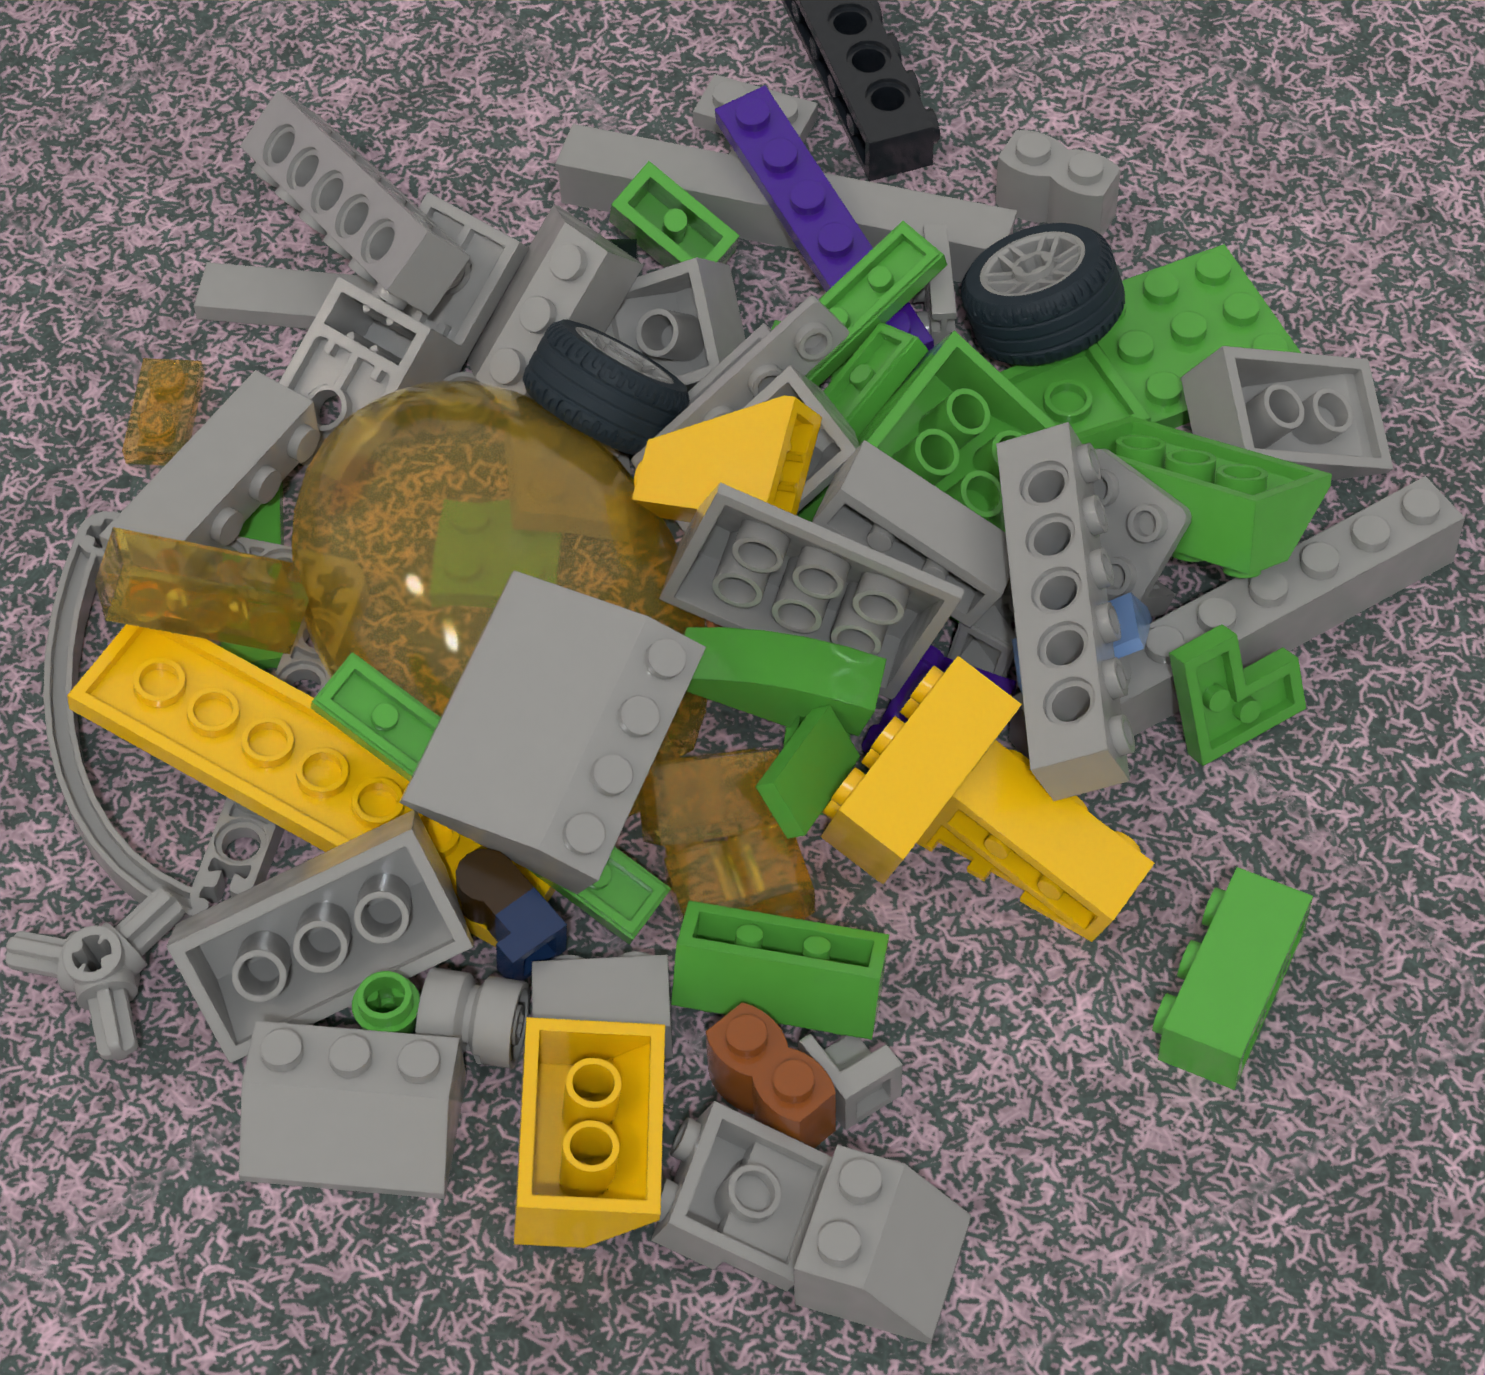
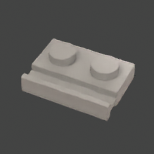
(939, 292)

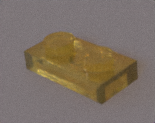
(163, 410)

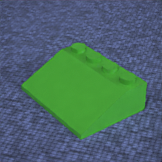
(948, 426)

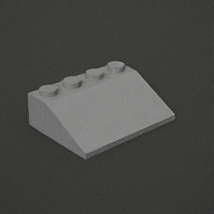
(783, 574)
(553, 729)

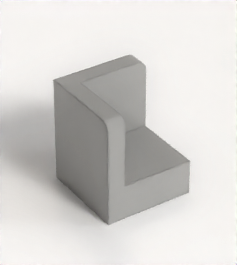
(860, 1078)

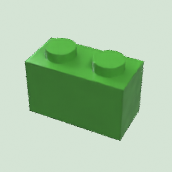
(670, 221)

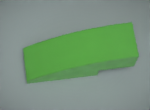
(786, 675)

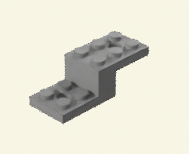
(370, 348)

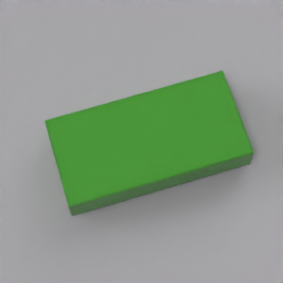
(808, 771)

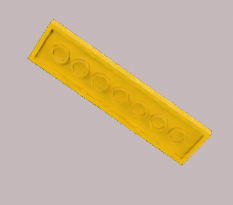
(252, 742)

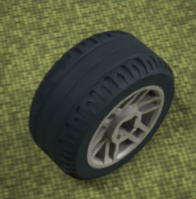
(1043, 294)
(603, 386)

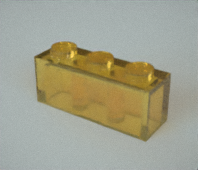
(201, 591)

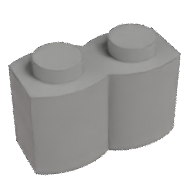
(1056, 183)

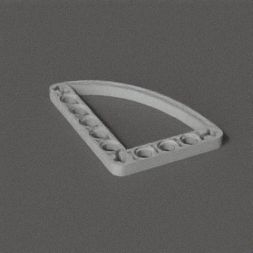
(104, 842)

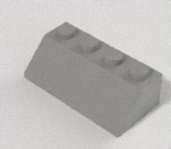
(318, 930)

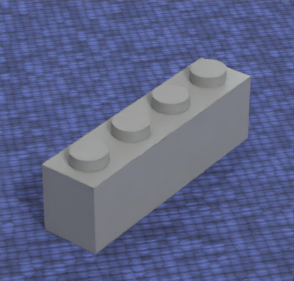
(226, 467)

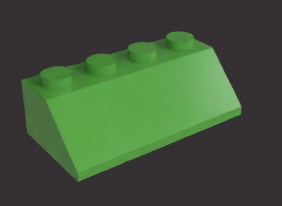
(1241, 502)

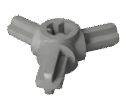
(101, 966)

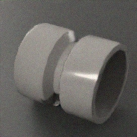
(484, 1017)

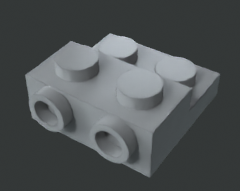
(740, 1195)

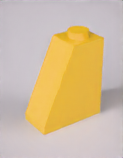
(753, 450)

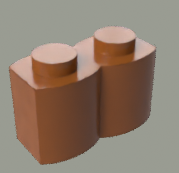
(767, 1078)

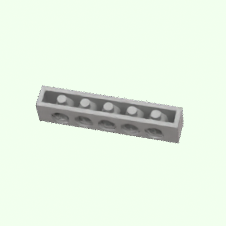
(353, 206)
(1064, 613)

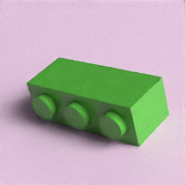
(782, 965)
(1231, 977)

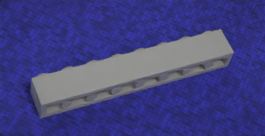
(1295, 600)

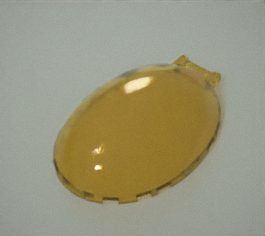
(432, 507)

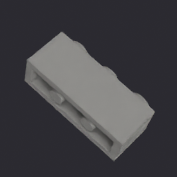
(917, 524)

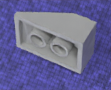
(1291, 408)

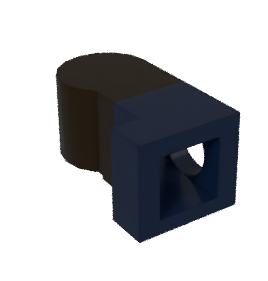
(511, 909)

